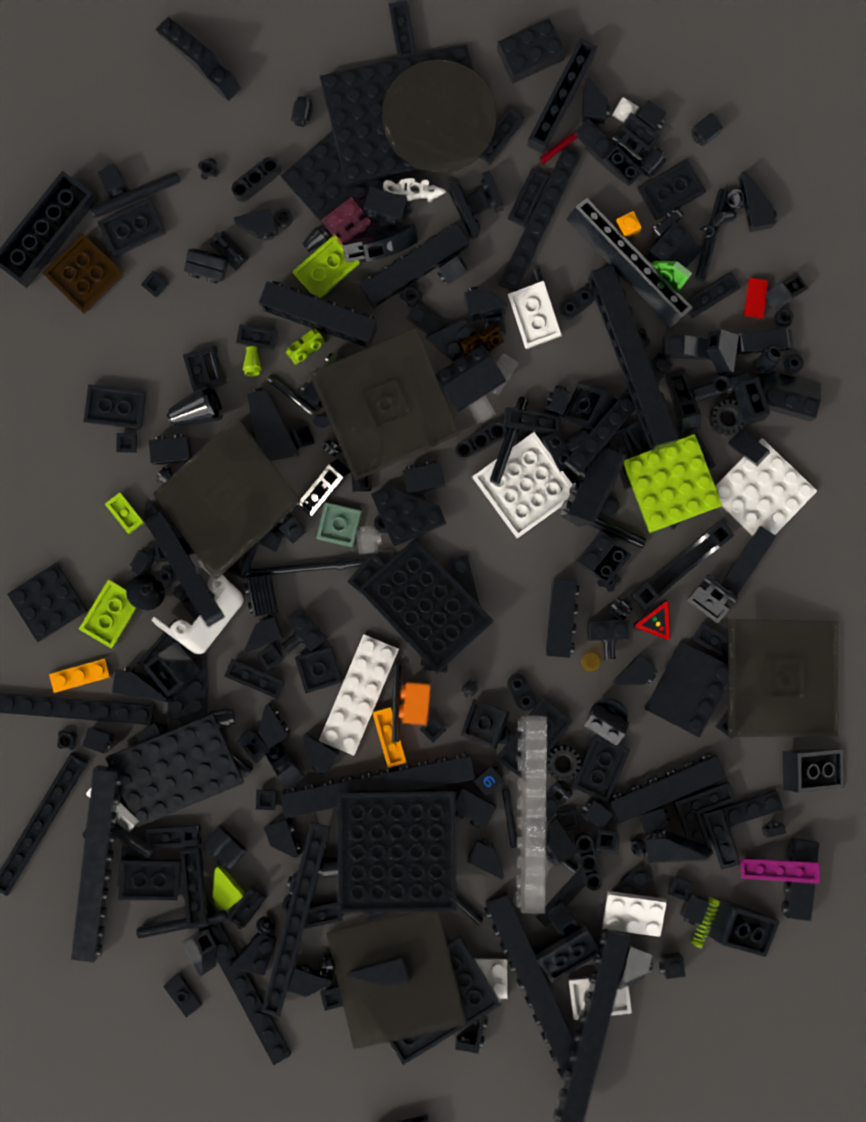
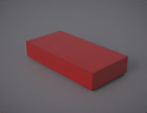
(755, 298)

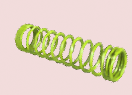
(705, 927)

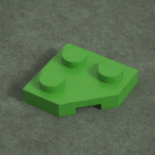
(672, 272)

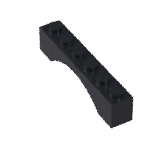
(682, 564)

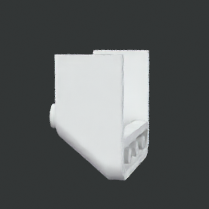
(198, 636)

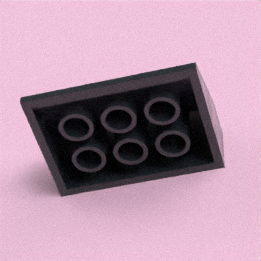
(689, 689)

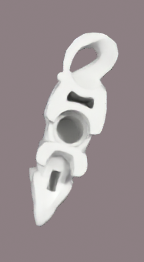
(414, 190)

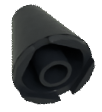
(196, 408)

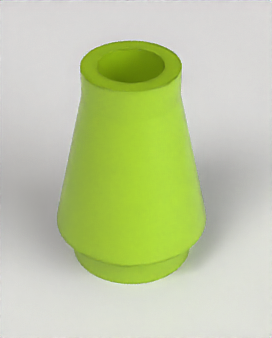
(252, 363)

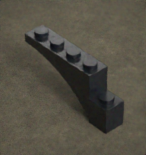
(199, 57)

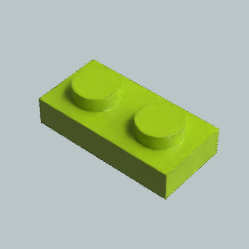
(124, 513)

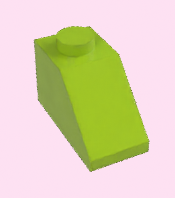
(225, 890)

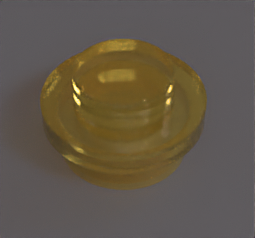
(590, 662)

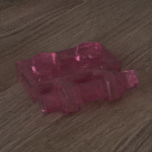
(344, 216)

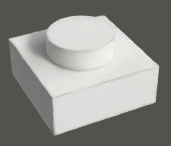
(624, 108)

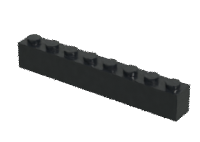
(629, 263)

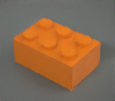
(416, 702)

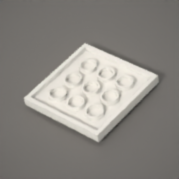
(529, 486)
(764, 493)

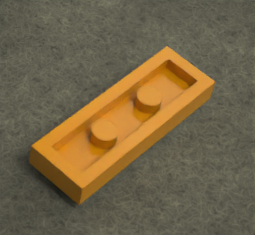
(80, 675)
(392, 751)

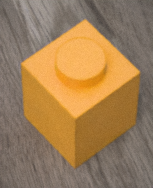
(628, 225)

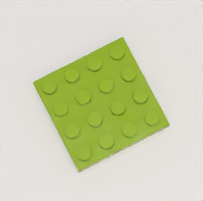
(672, 484)

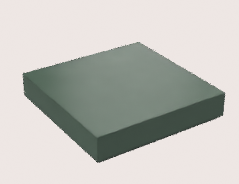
(339, 524)

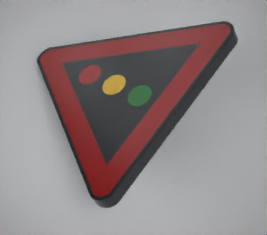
(656, 621)

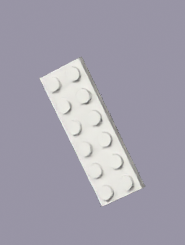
(358, 694)

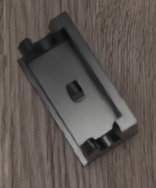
(247, 907)

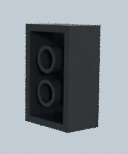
(531, 50)

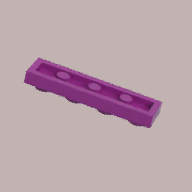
(781, 870)

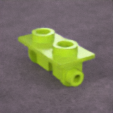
(312, 342)

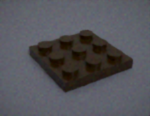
(83, 273)

